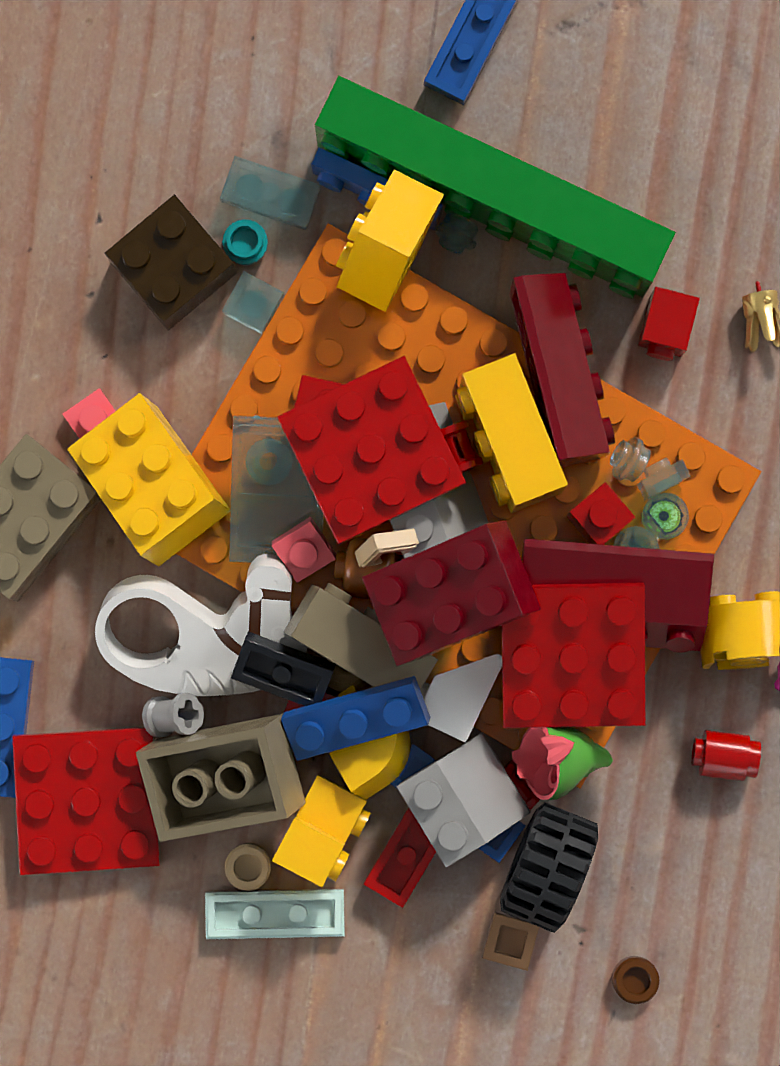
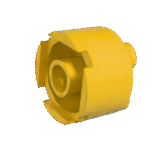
(742, 632)

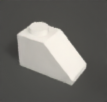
(459, 695)

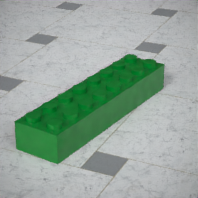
(495, 189)

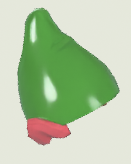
(557, 760)

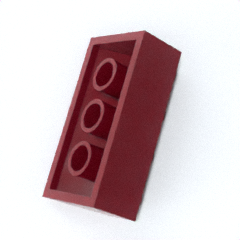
(559, 367)
(673, 580)

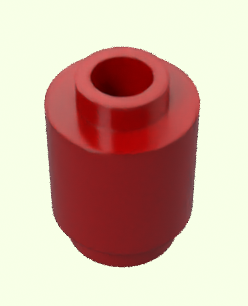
(726, 755)

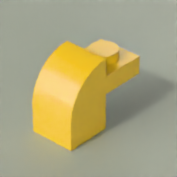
(374, 763)

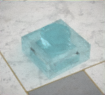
(253, 302)
(662, 477)

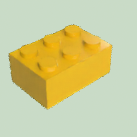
(510, 434)
(148, 480)

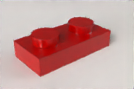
(401, 861)

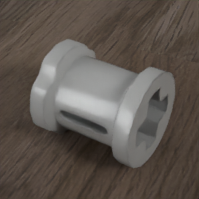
(165, 716)

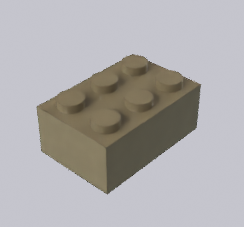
(38, 513)
(221, 778)

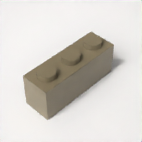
(350, 638)

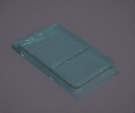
(266, 488)

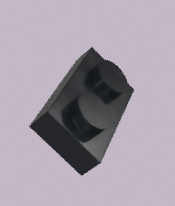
(282, 670)

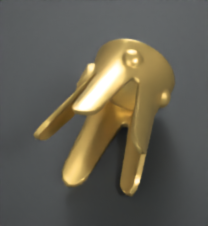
(761, 307)

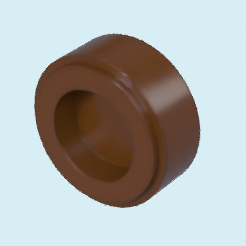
(635, 979)

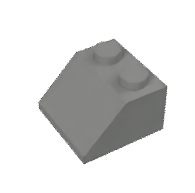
(463, 799)

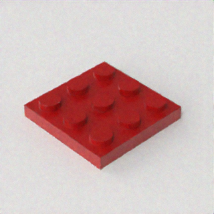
(371, 450)
(577, 658)
(82, 802)

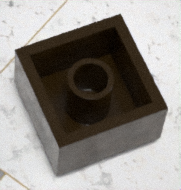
(171, 262)

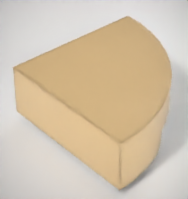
(388, 542)

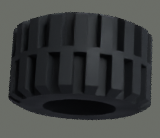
(549, 867)

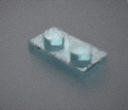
(270, 193)

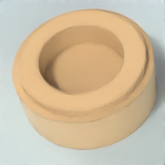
(248, 867)

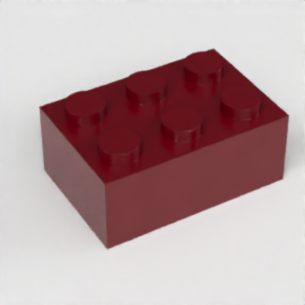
(451, 592)

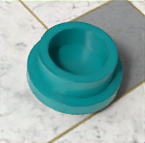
(245, 242)

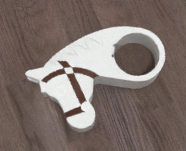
(207, 640)

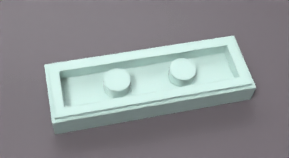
(274, 914)

